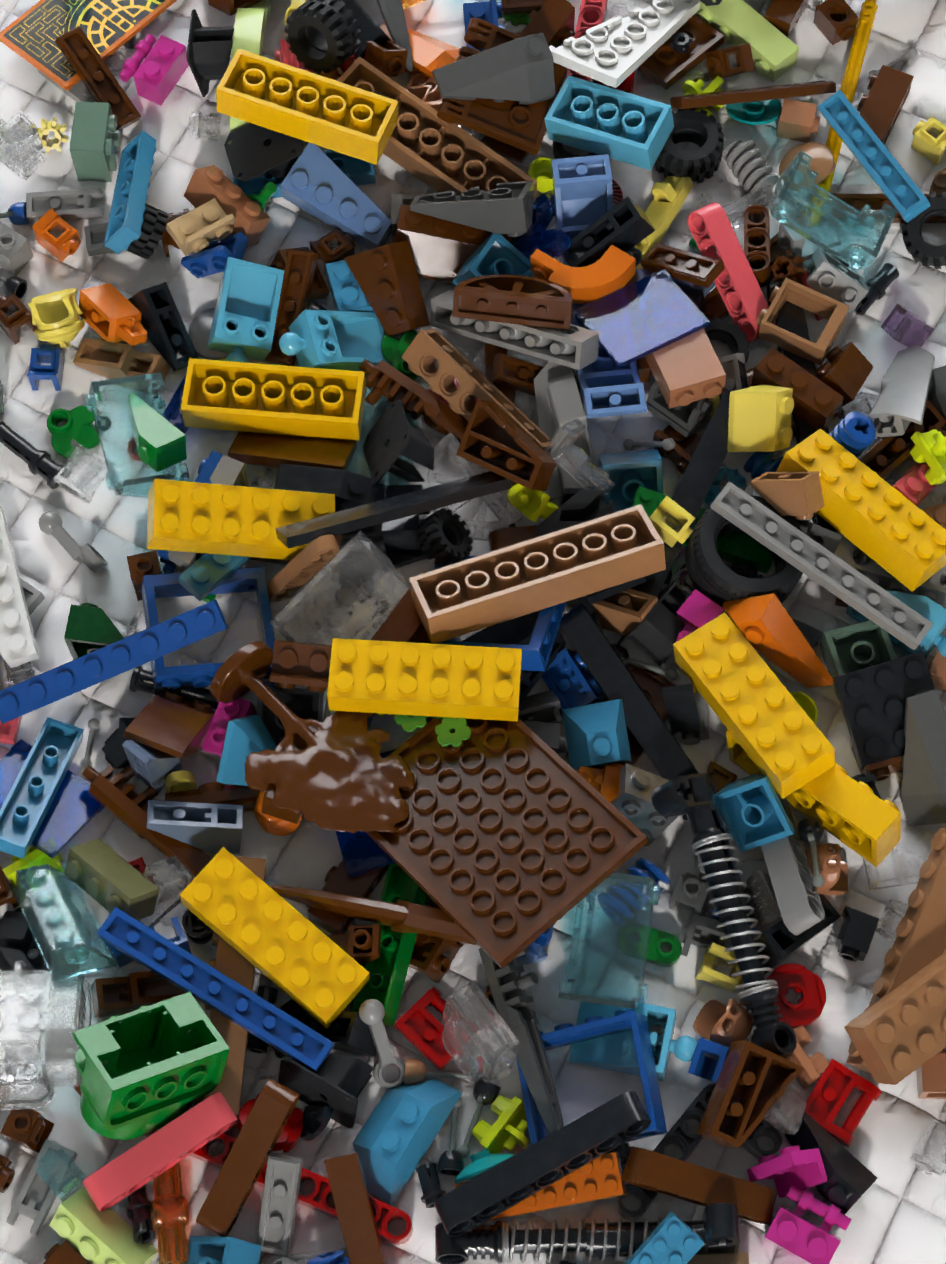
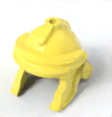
(57, 317)

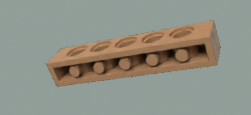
(472, 383)

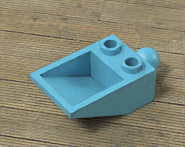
(246, 311)
(334, 339)
(926, 608)
(618, 1050)

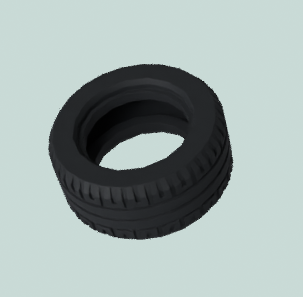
(718, 581)

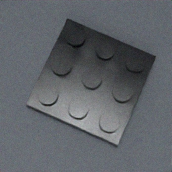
(875, 704)

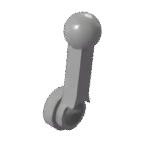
(51, 524)
(372, 1014)

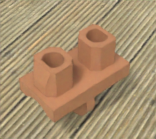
(812, 1066)

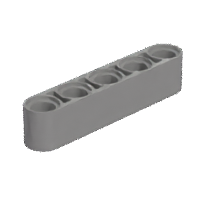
(792, 879)

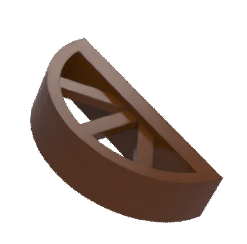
(513, 301)

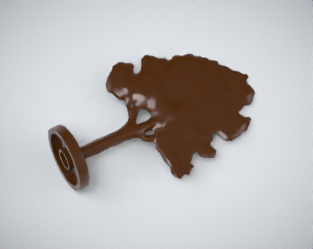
(339, 776)

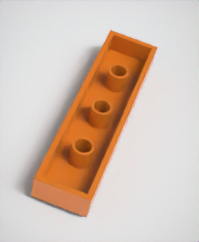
(589, 1183)

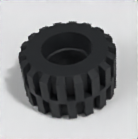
(322, 34)
(698, 163)
(920, 250)

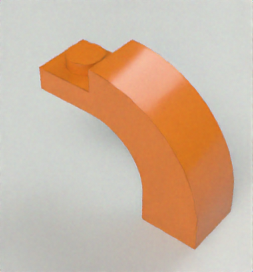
(586, 282)

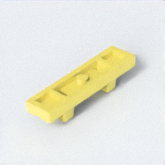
(663, 208)

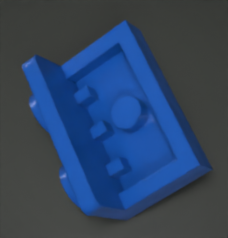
(215, 255)

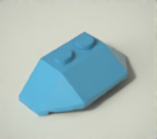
(401, 1133)

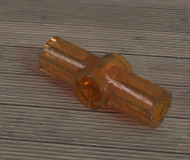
(171, 1216)

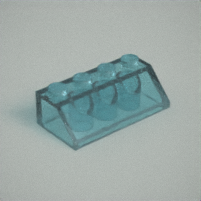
(61, 922)

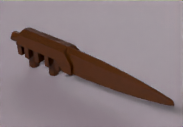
(414, 398)
(131, 810)
(401, 916)

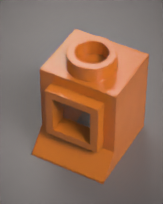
(56, 235)

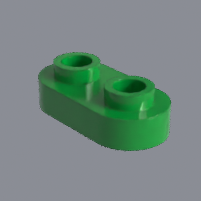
(655, 954)

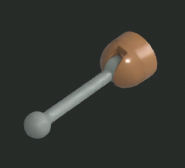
(416, 1072)

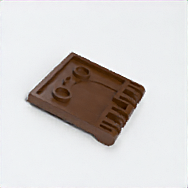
(507, 121)

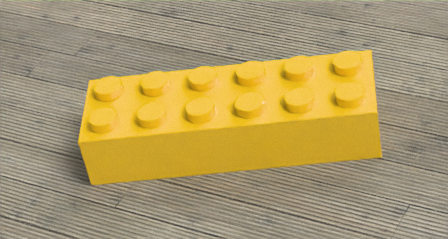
(307, 106)
(274, 399)
(871, 511)
(228, 518)
(424, 679)
(754, 705)
(843, 805)
(274, 937)

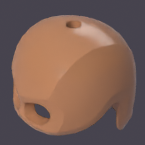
(831, 868)
(723, 1023)

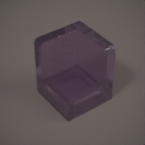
(907, 327)

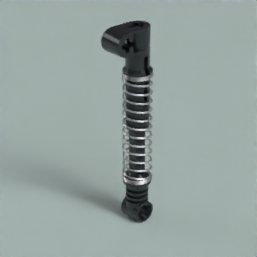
(728, 895)
(609, 1239)

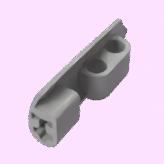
(903, 392)
(557, 405)

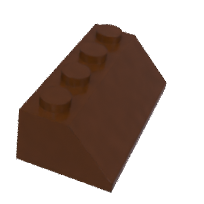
(437, 244)

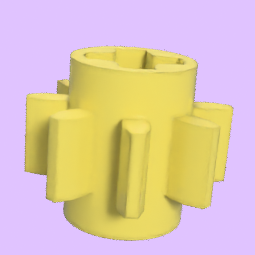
(58, 137)

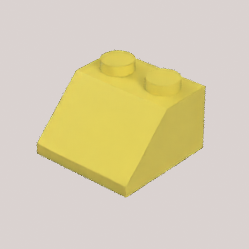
(760, 419)

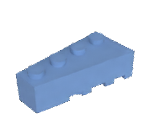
(333, 198)

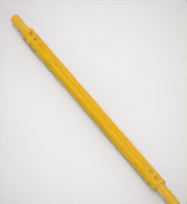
(851, 74)

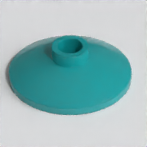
(755, 112)
(480, 1163)

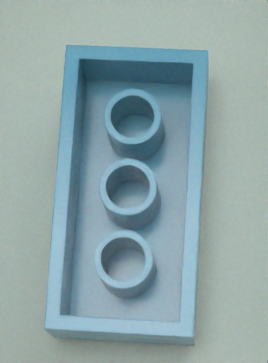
(609, 122)

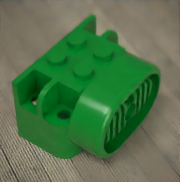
(137, 1066)

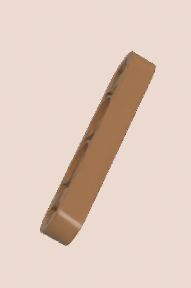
(302, 567)

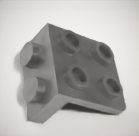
(636, 802)

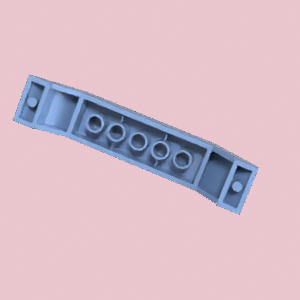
(580, 198)

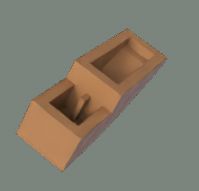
(118, 360)

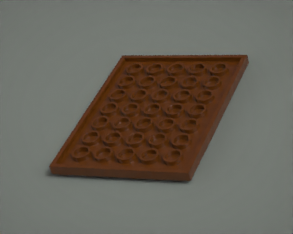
(504, 833)

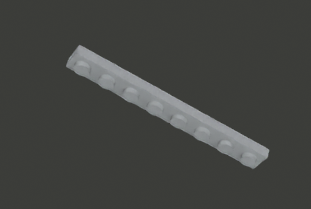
(821, 565)

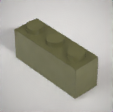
(111, 879)

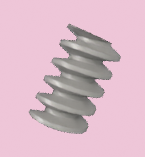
(749, 166)

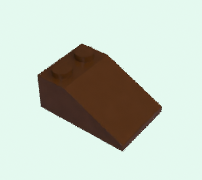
(172, 724)

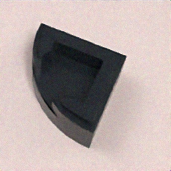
(315, 1121)

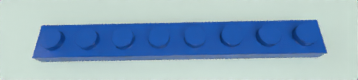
(111, 660)
(215, 990)

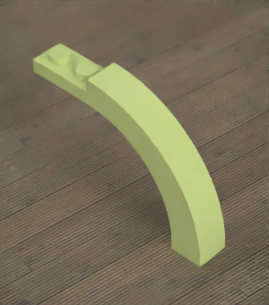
(249, 36)

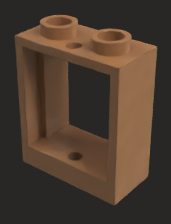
(809, 300)

